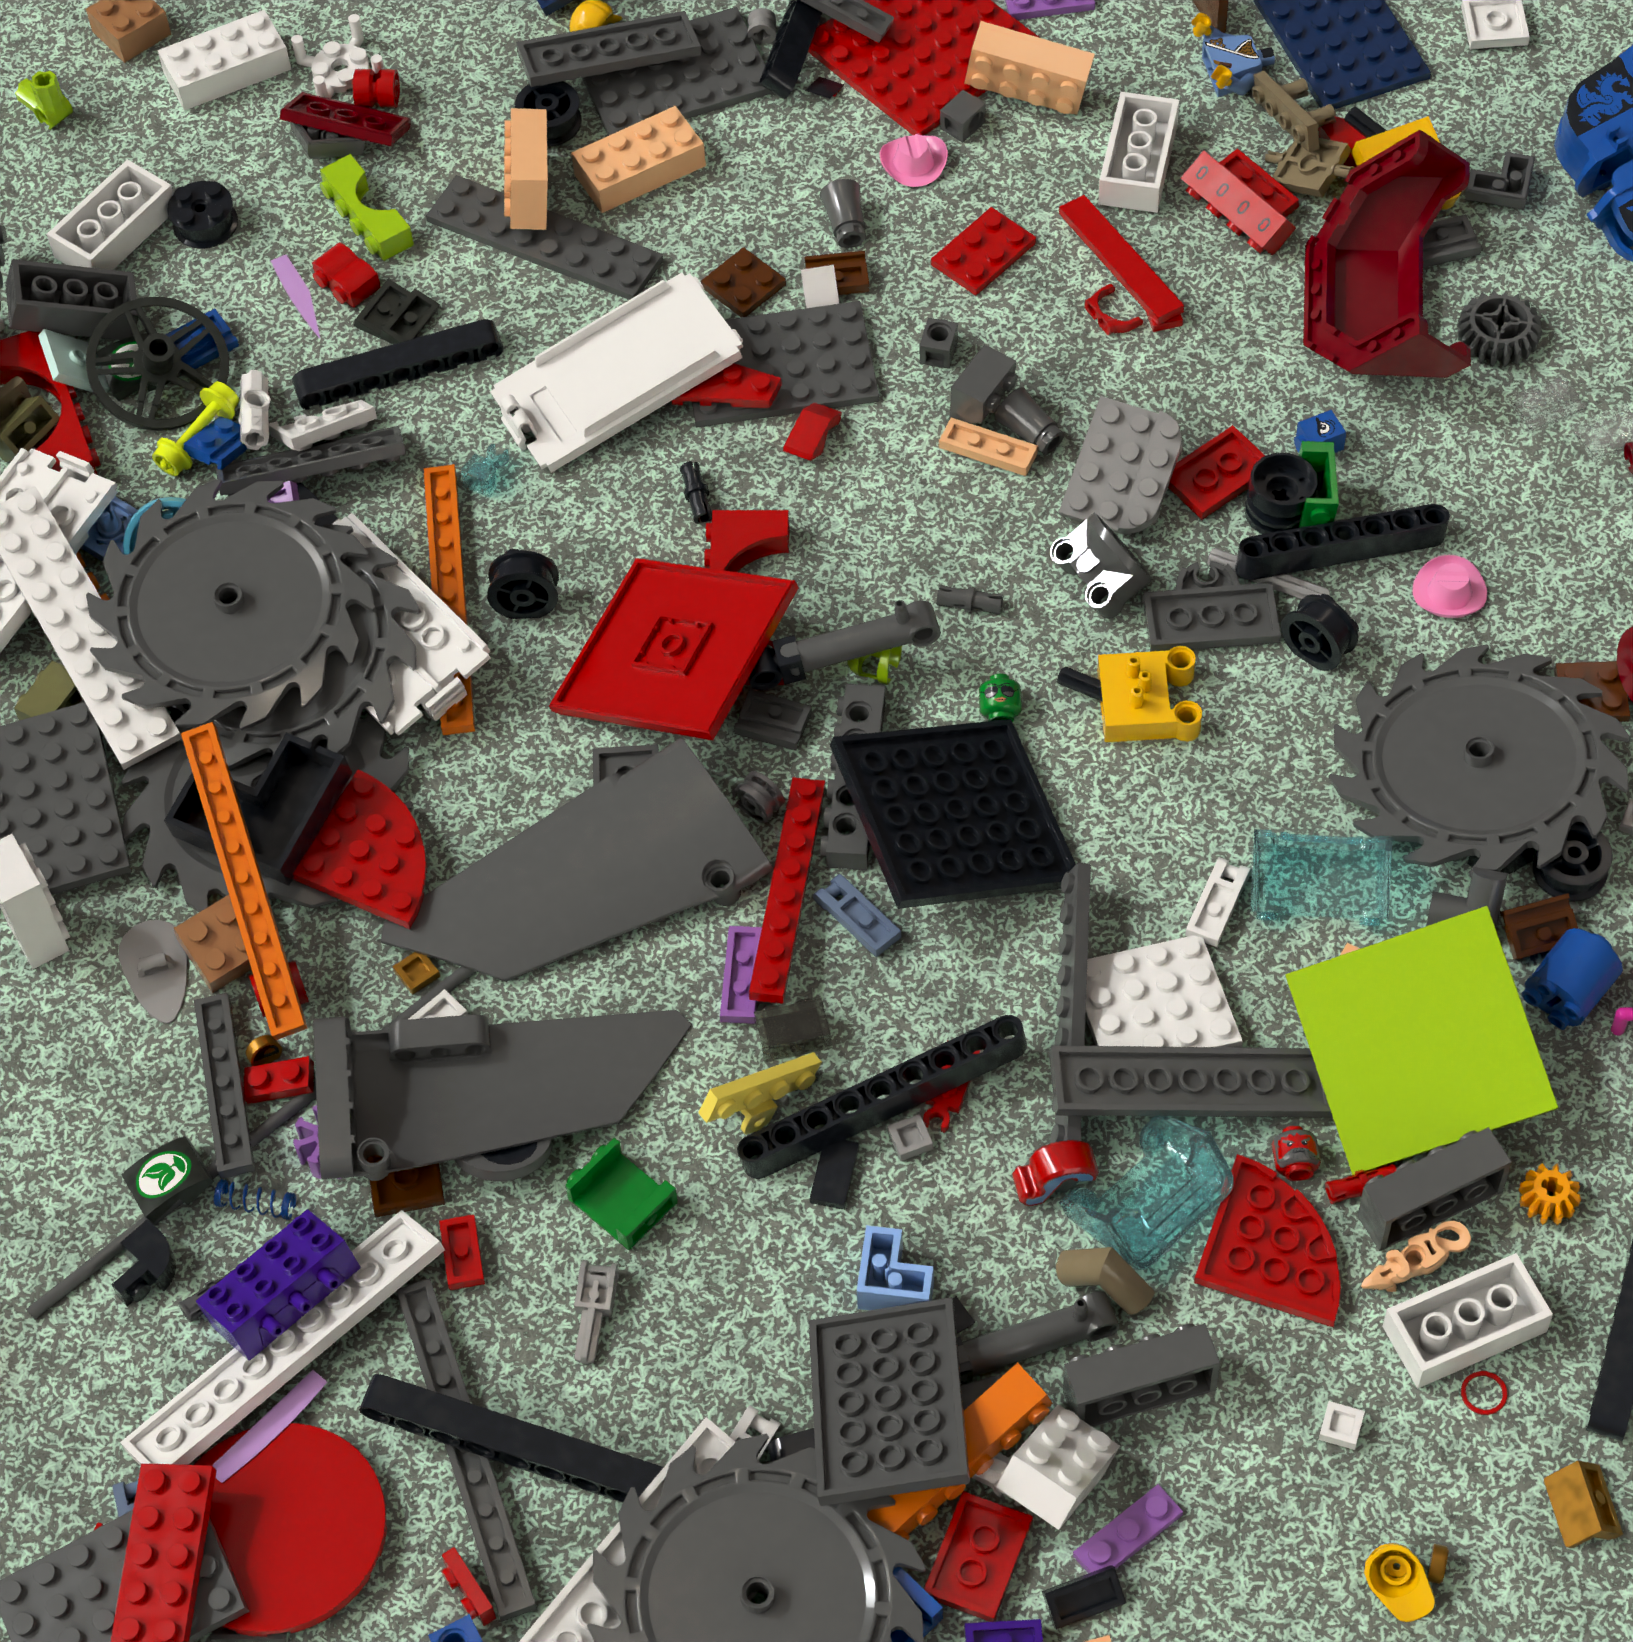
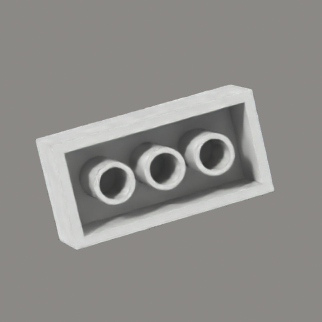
(224, 59)
(1138, 152)
(112, 219)
(29, 905)
(1467, 1320)

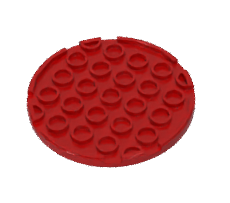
(298, 1528)

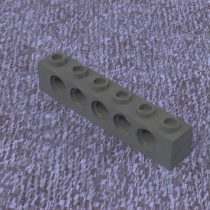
(850, 850)

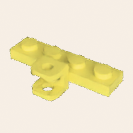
(755, 1092)

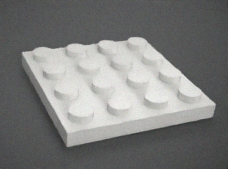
(1159, 998)

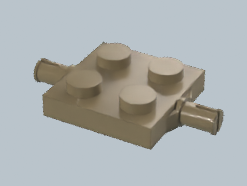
(1310, 171)

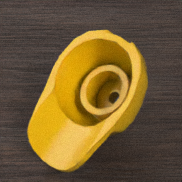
(1404, 1596)

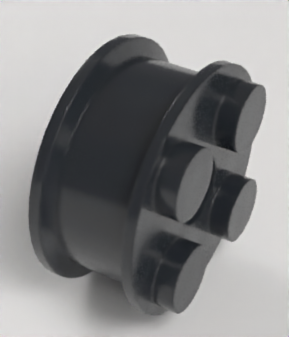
(561, 106)
(202, 214)
(523, 584)
(1320, 631)
(1579, 869)

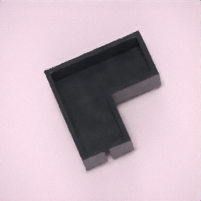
(280, 812)

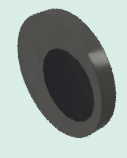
(507, 1163)

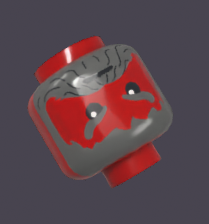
(1296, 1153)

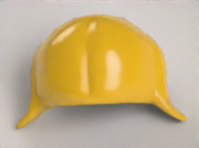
(592, 14)

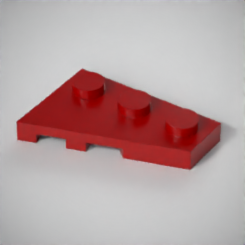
(736, 386)

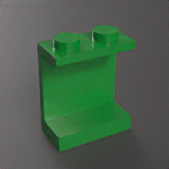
(1322, 458)
(619, 1195)

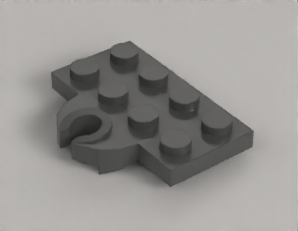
(1211, 612)

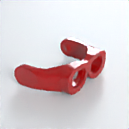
(1107, 323)

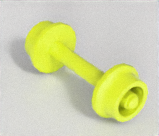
(219, 401)

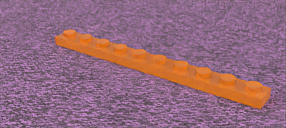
(448, 573)
(244, 881)

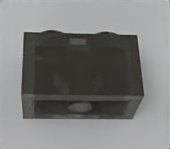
(792, 1029)

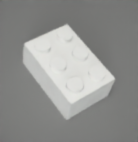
(1058, 1466)

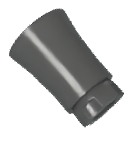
(844, 210)
(1029, 421)

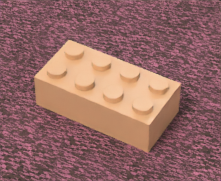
(1028, 68)
(638, 159)
(526, 169)

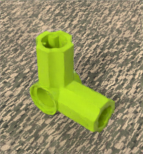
(44, 98)

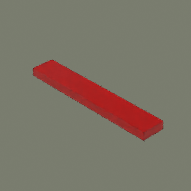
(1121, 260)

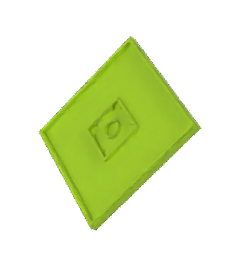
(1421, 1040)

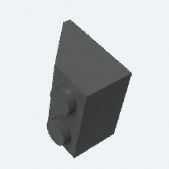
(982, 385)

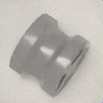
(762, 26)

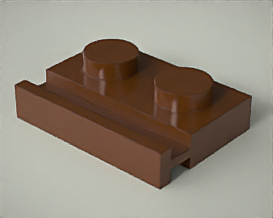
(849, 270)
(1538, 925)

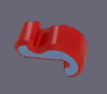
(1053, 1166)

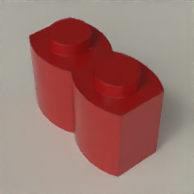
(346, 275)

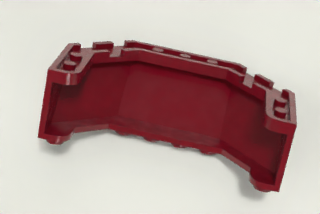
(1369, 264)

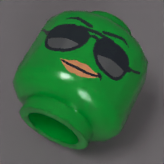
(1000, 698)

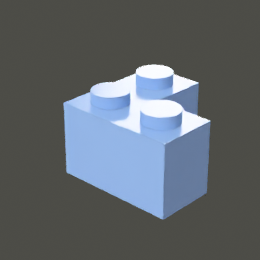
(883, 1277)

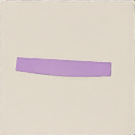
(296, 290)
(269, 1426)

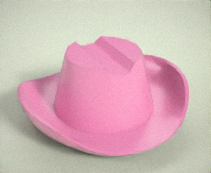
(914, 159)
(1450, 587)

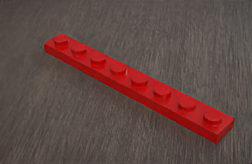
(787, 891)

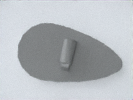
(155, 968)

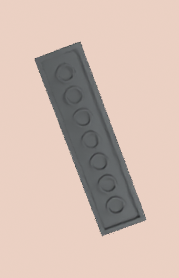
(563, 247)
(1186, 1082)

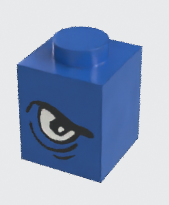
(1321, 428)

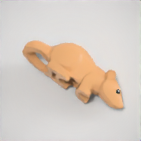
(1421, 1257)

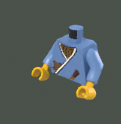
(1230, 58)

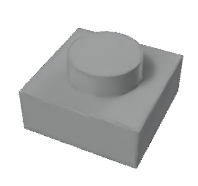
(910, 1137)

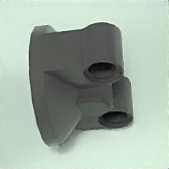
(1102, 564)

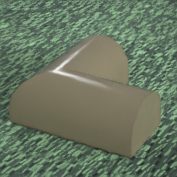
(1107, 1270)

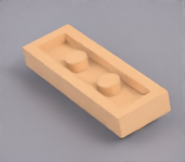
(988, 446)

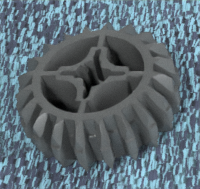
(1518, 332)

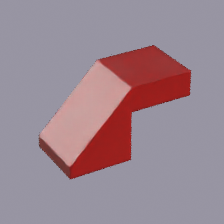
(811, 430)

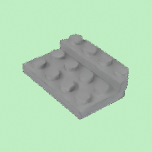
(1123, 467)

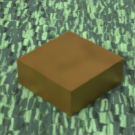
(416, 972)

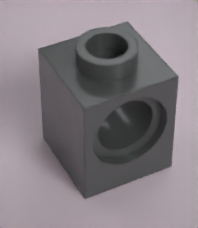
(962, 116)
(938, 343)

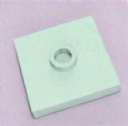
(68, 360)

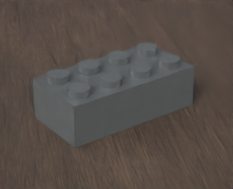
(67, 298)
(1433, 1188)
(1141, 1375)

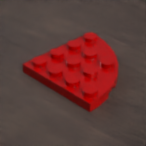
(369, 853)
(1271, 1247)

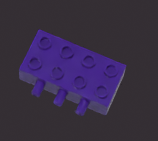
(278, 1284)

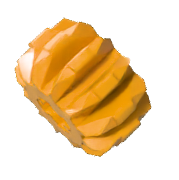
(1535, 1194)

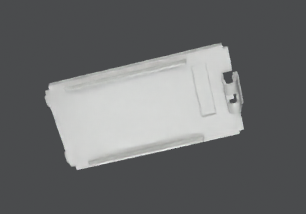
(616, 371)
(75, 501)
(441, 642)

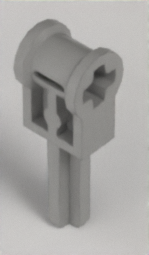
(593, 1300)

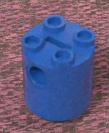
(1573, 977)

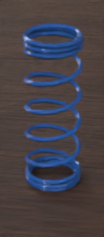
(222, 1186)

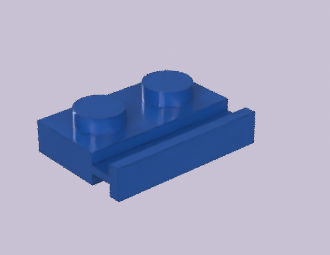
(206, 348)
(216, 443)

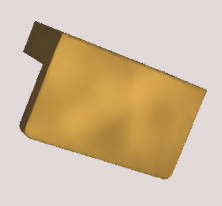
(1582, 1504)

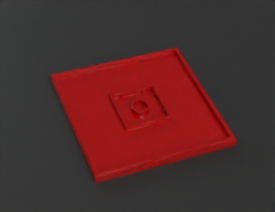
(674, 648)

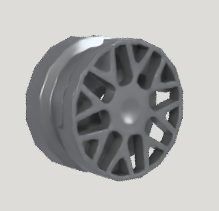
(757, 797)

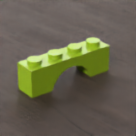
(383, 229)

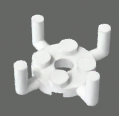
(334, 54)

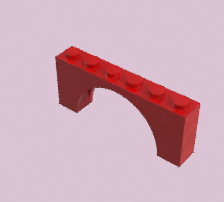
(24, 357)
(743, 537)

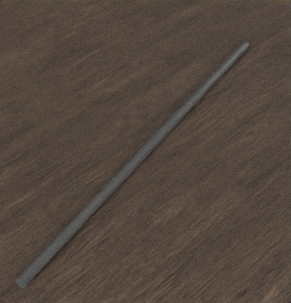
(257, 1135)

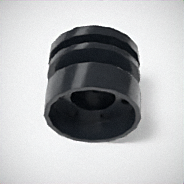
(1279, 492)

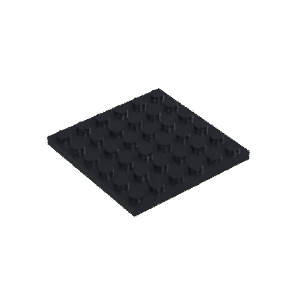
(953, 812)

